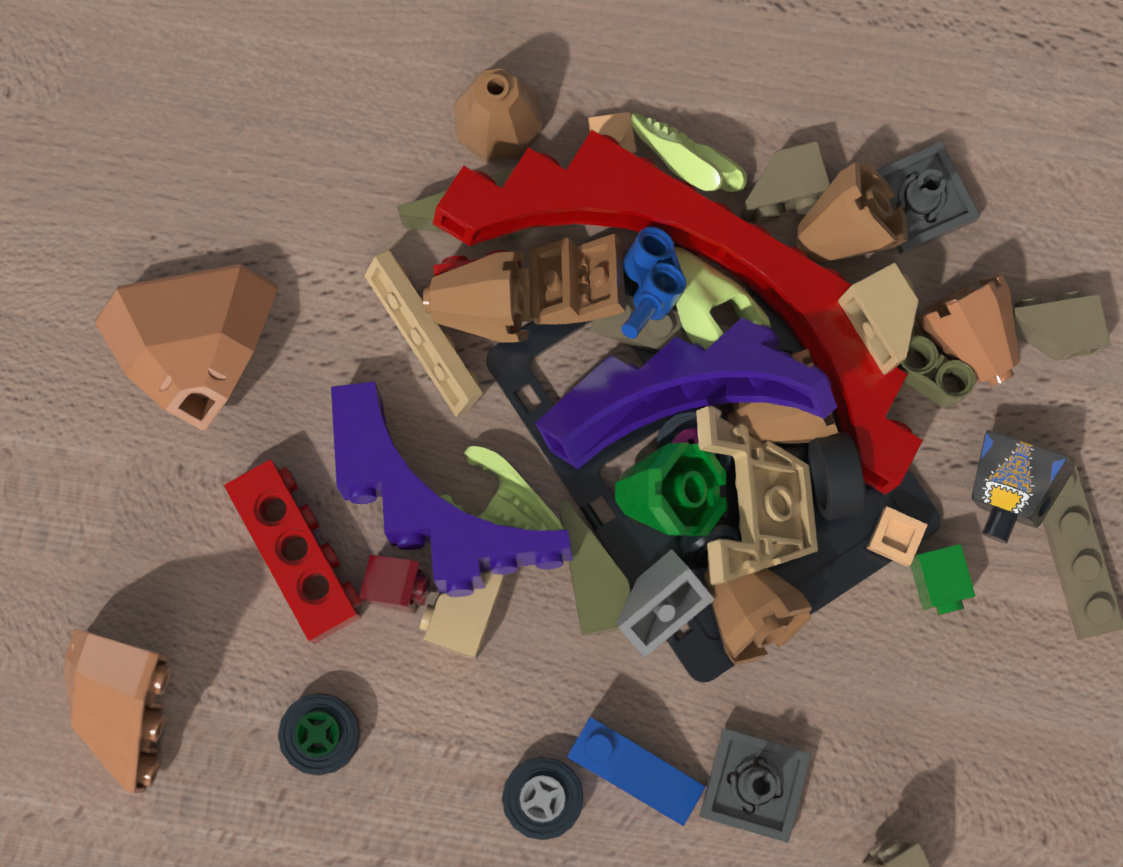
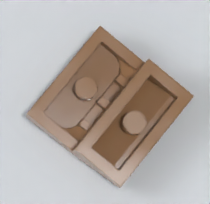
(577, 281)

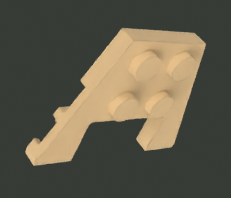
(772, 500)

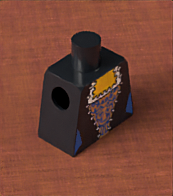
(1017, 483)

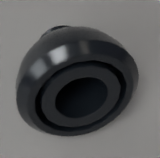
(695, 548)

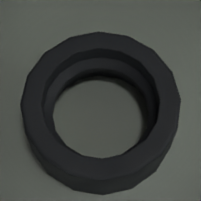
(836, 476)

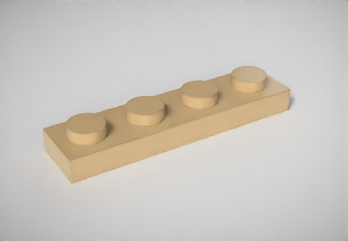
(429, 343)

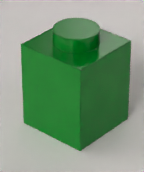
(942, 579)

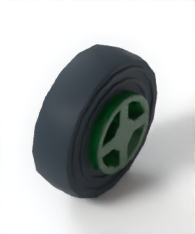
(299, 734)

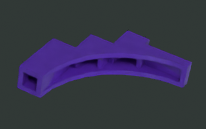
(680, 377)
(413, 514)

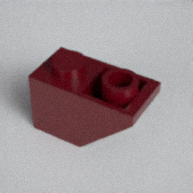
(395, 583)

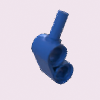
(657, 271)

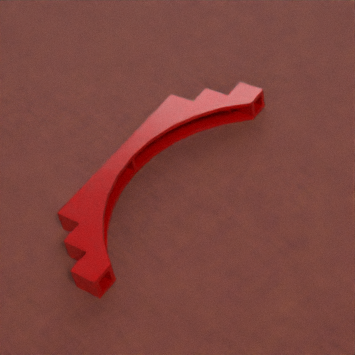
(630, 192)

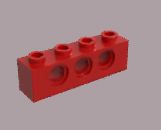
(251, 496)

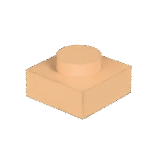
(616, 126)
(897, 536)

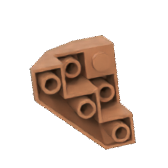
(188, 336)
(114, 704)

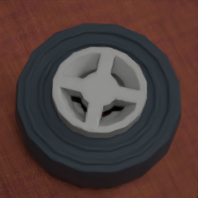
(534, 816)

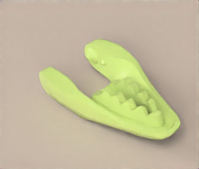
(688, 160)
(705, 290)
(514, 501)

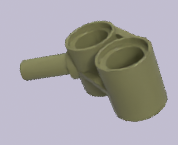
(935, 365)

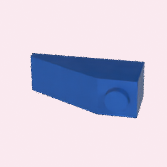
(636, 771)

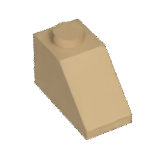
(883, 314)
(462, 621)

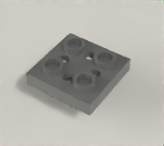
(934, 191)
(783, 768)

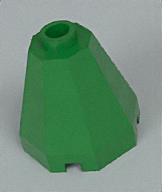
(674, 490)

